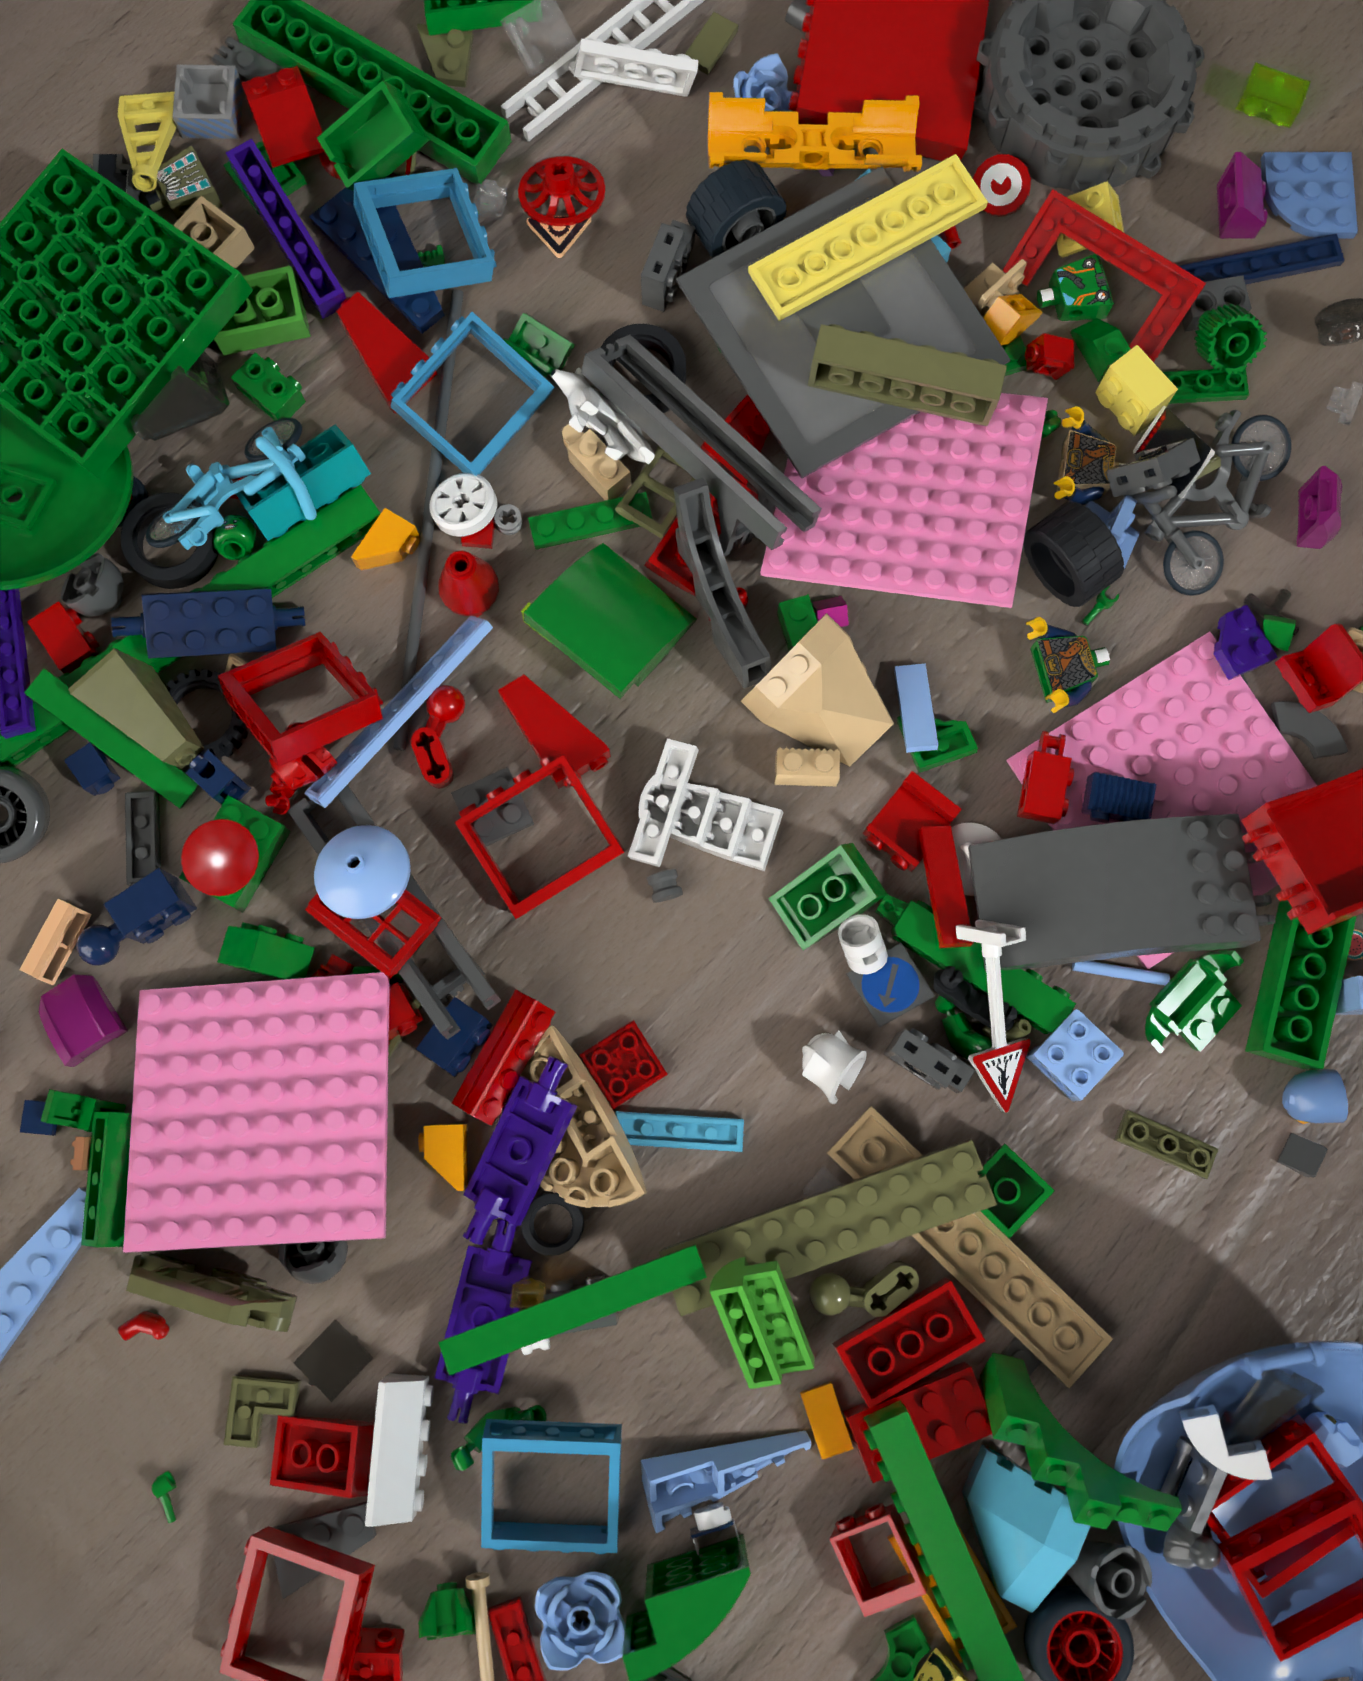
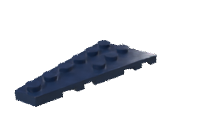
(342, 227)

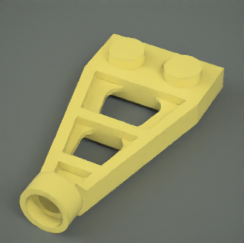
(142, 110)

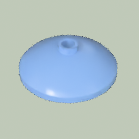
(372, 884)

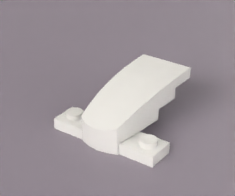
(700, 816)

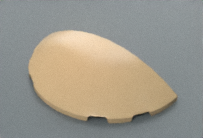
(594, 1157)

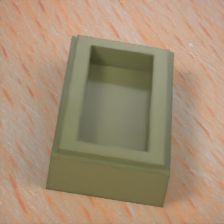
(712, 42)

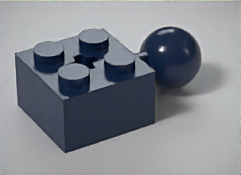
(138, 914)

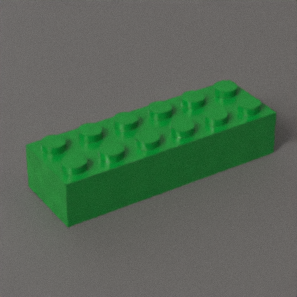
(1299, 991)

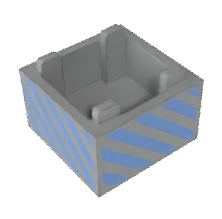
(208, 101)

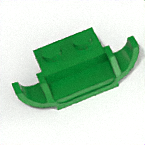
(1194, 1001)

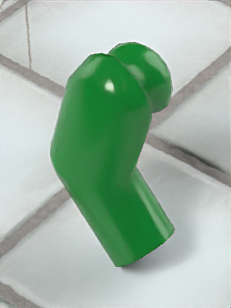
(1051, 423)

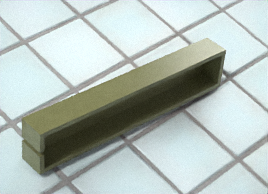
(845, 1219)

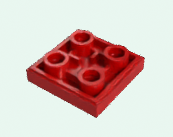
(623, 1064)

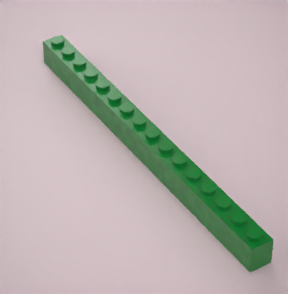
(276, 566)

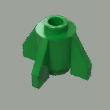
(447, 1614)

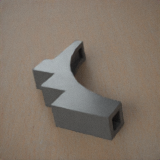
(714, 587)

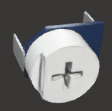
(711, 1519)

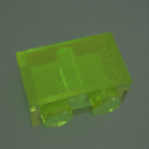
(1272, 95)

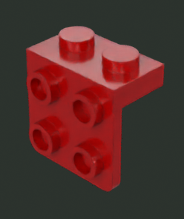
(1324, 669)

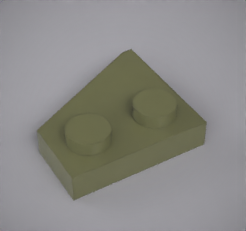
(448, 54)

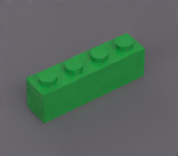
(107, 1180)

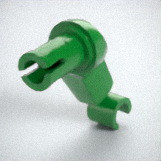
(959, 1031)
(461, 1456)

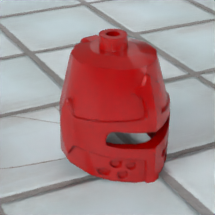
(303, 769)

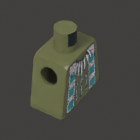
(181, 184)

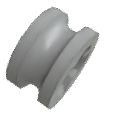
(509, 528)

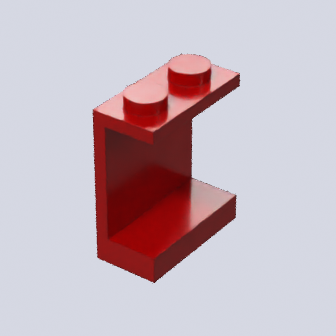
(898, 822)

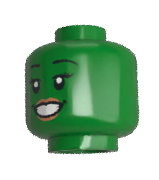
(235, 537)

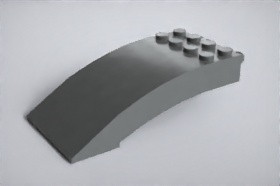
(1120, 890)

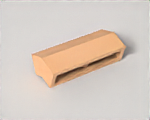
(55, 942)

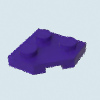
(1241, 643)

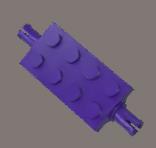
(519, 1151)
(479, 1299)

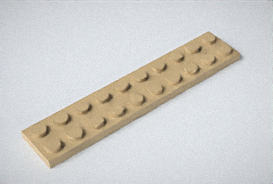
(986, 1262)

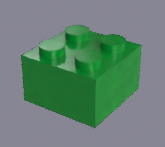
(1015, 1188)

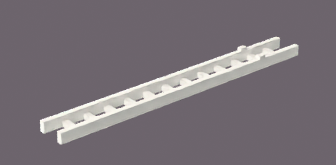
(633, 10)

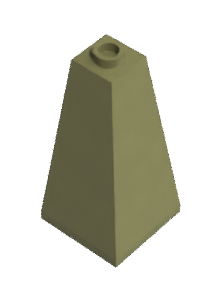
(140, 706)

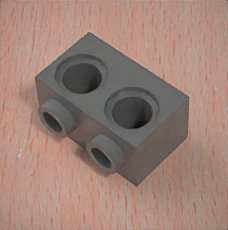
(1215, 294)

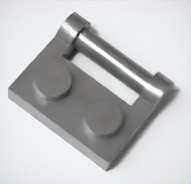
(1198, 1488)

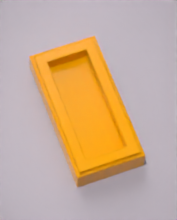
(826, 1420)

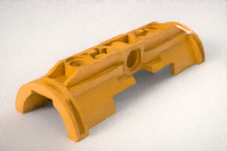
(882, 125)

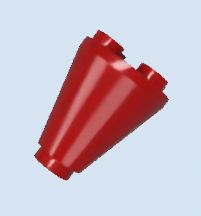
(468, 584)

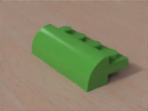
(760, 1321)

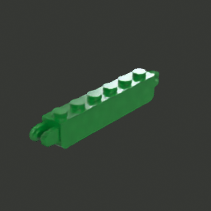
(1033, 1000)

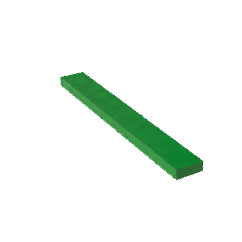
(572, 1309)

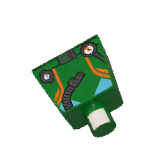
(1078, 291)

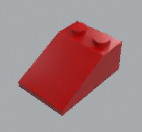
(284, 116)
(323, 1455)

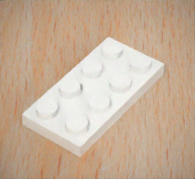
(635, 67)

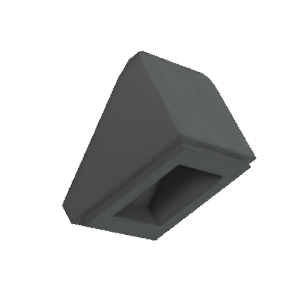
(1302, 1155)

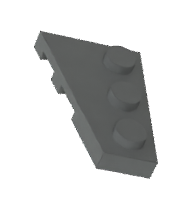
(338, 1530)

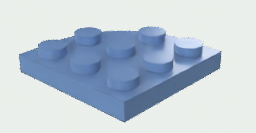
(1312, 191)

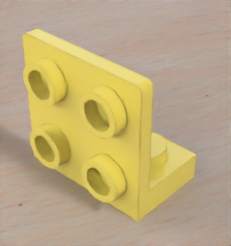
(1100, 201)

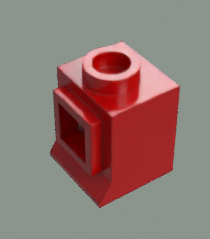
(1050, 355)

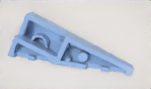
(687, 1478)

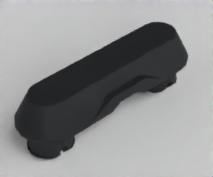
(961, 993)

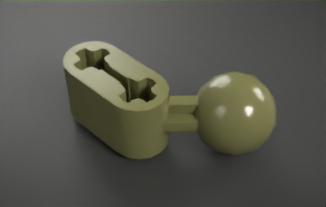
(832, 1294)

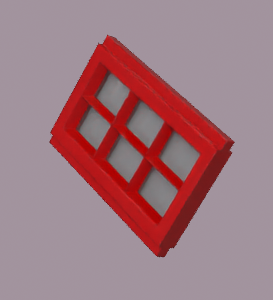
(383, 939)

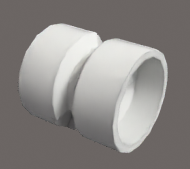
(862, 944)

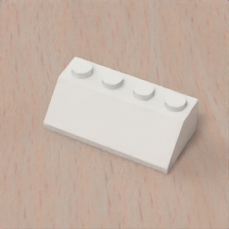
(398, 1449)

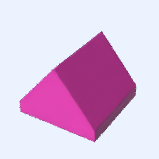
(834, 607)

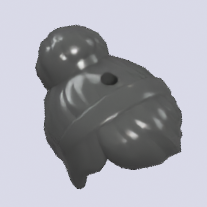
(1189, 1548)

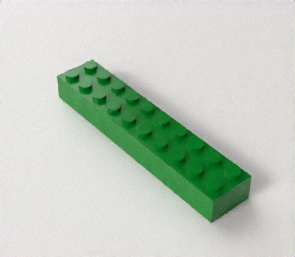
(350, 66)

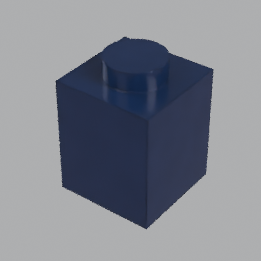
(92, 769)

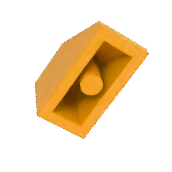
(1011, 317)
(386, 542)
(447, 1152)

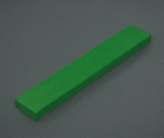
(162, 777)

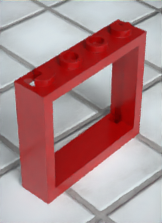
(289, 662)
(499, 797)
(1279, 1534)
(1283, 1567)
(349, 1618)

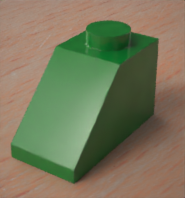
(1100, 345)

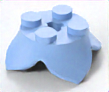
(765, 80)
(564, 1640)

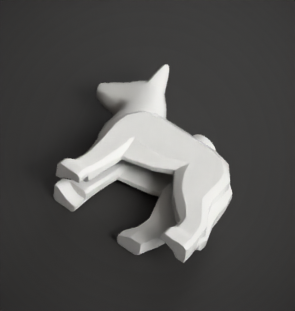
(603, 417)

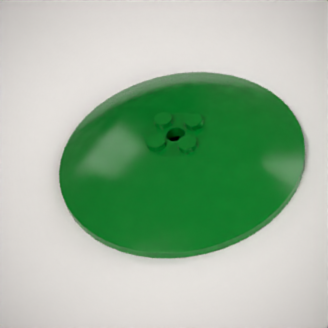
(62, 506)

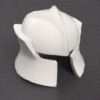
(831, 1062)

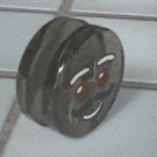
(1340, 322)

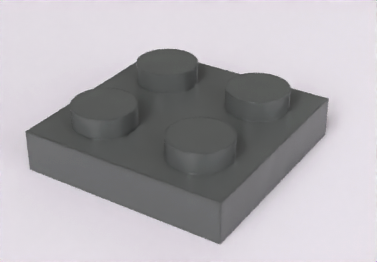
(501, 821)

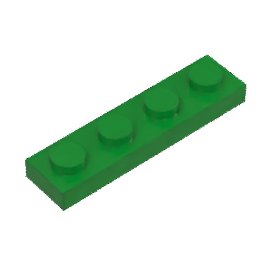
(584, 522)

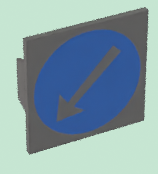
(893, 988)

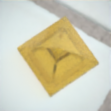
(527, 1293)

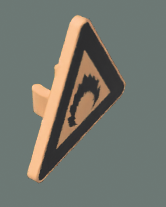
(558, 238)

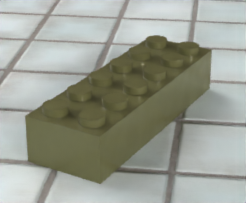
(906, 374)

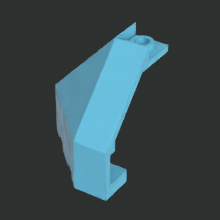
(1021, 1528)

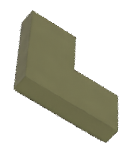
(250, 1400)

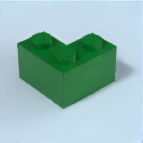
(263, 952)

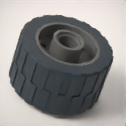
(734, 206)

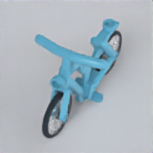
(271, 453)

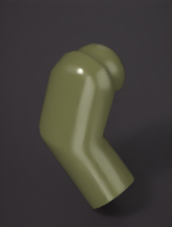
(1020, 1029)

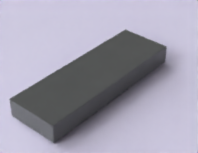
(142, 834)

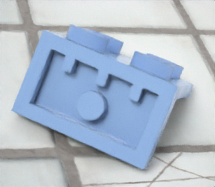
(1076, 1056)

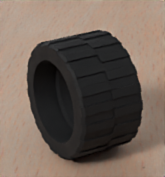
(1073, 554)

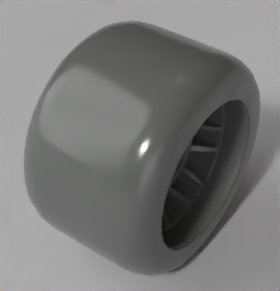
(27, 813)

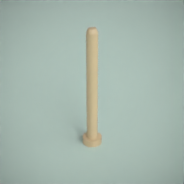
(477, 1583)

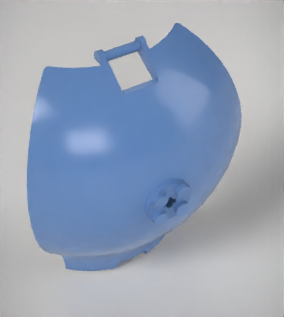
(1207, 1605)

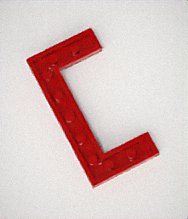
(1175, 284)

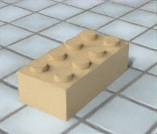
(216, 232)

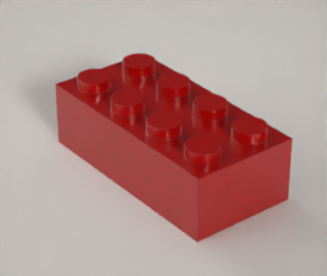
(908, 1342)
(943, 1409)

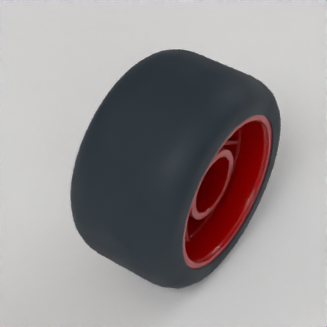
(1105, 1646)

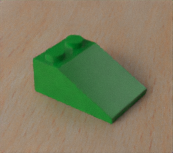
(827, 895)

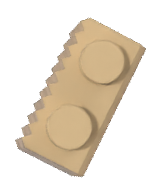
(807, 767)

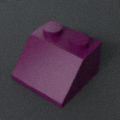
(1241, 199)

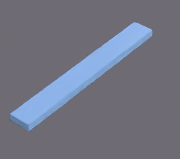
(399, 710)

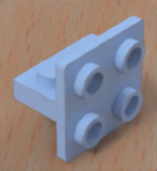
(1119, 524)

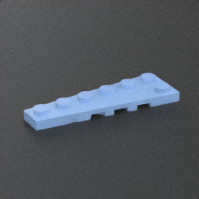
(37, 1267)

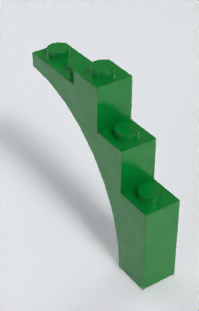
(1055, 1457)

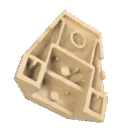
(822, 695)

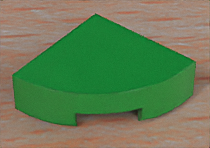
(1279, 631)

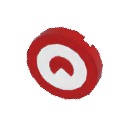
(1003, 183)

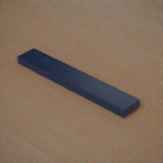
(1272, 261)

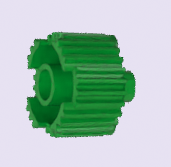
(1229, 338)

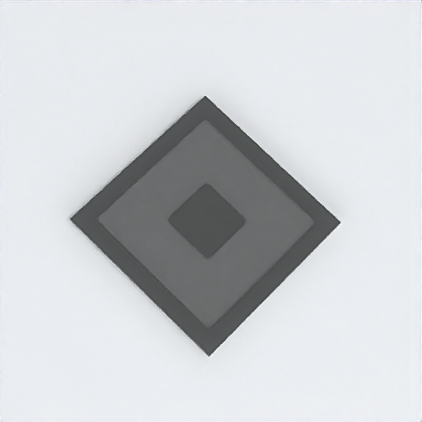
(902, 299)

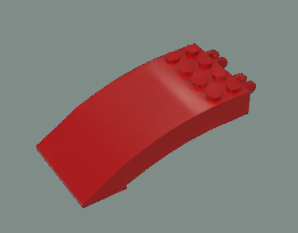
(1314, 850)

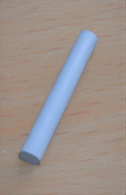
(1122, 972)

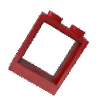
(891, 1592)

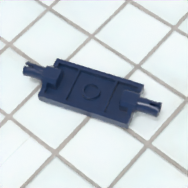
(208, 622)

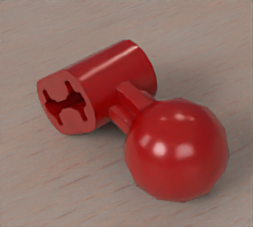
(444, 707)

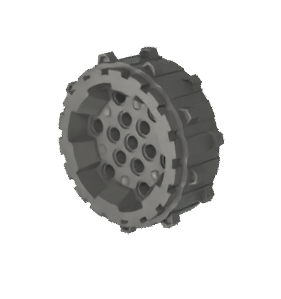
(1087, 55)

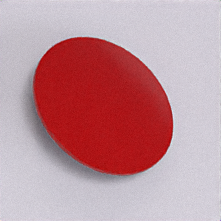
(219, 857)

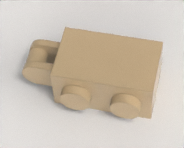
(589, 458)

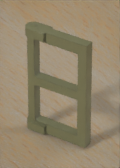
(643, 479)

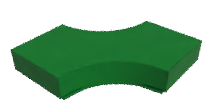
(905, 1650)

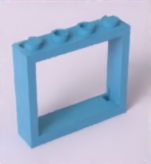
(418, 188)
(441, 351)
(550, 1438)

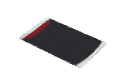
(1168, 429)

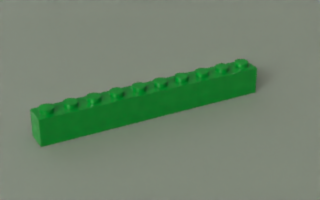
(941, 1543)

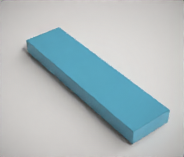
(682, 1131)

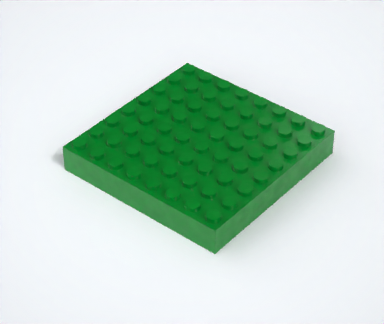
(99, 309)

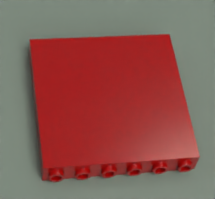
(890, 52)

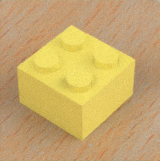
(1135, 390)

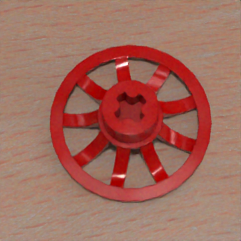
(561, 182)

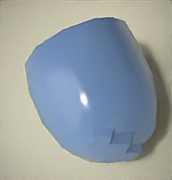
(1316, 1097)

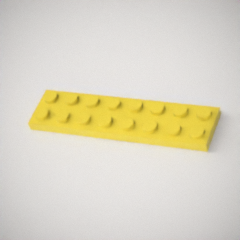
(867, 237)

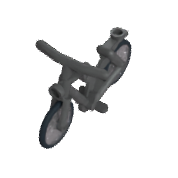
(1195, 557)

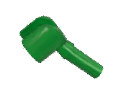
(1102, 603)
(160, 1488)

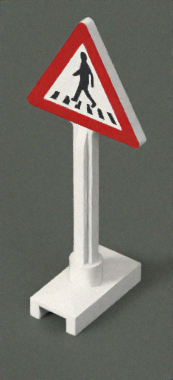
(1003, 1062)

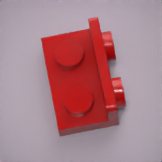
(378, 1655)

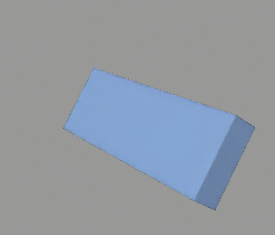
(916, 708)

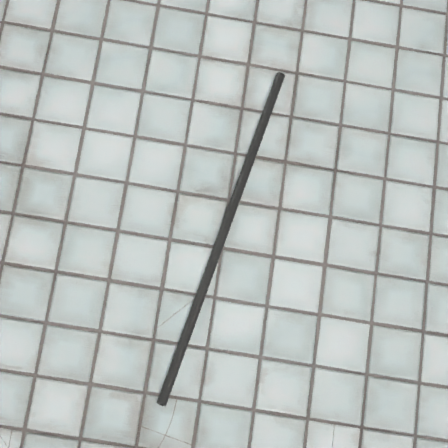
(428, 523)

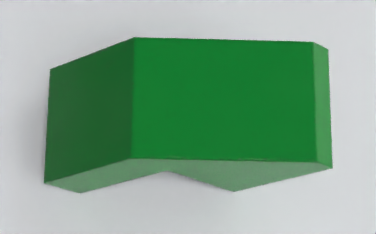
(75, 1109)

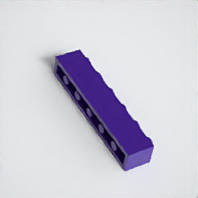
(286, 227)

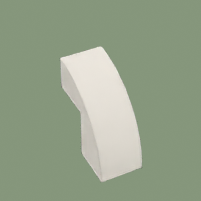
(1241, 1460)

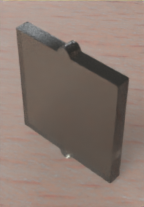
(333, 1360)

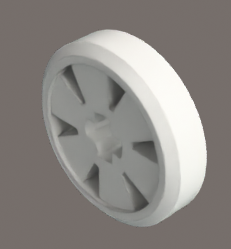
(473, 515)

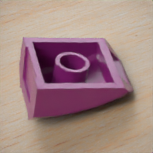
(1319, 509)
(79, 1018)

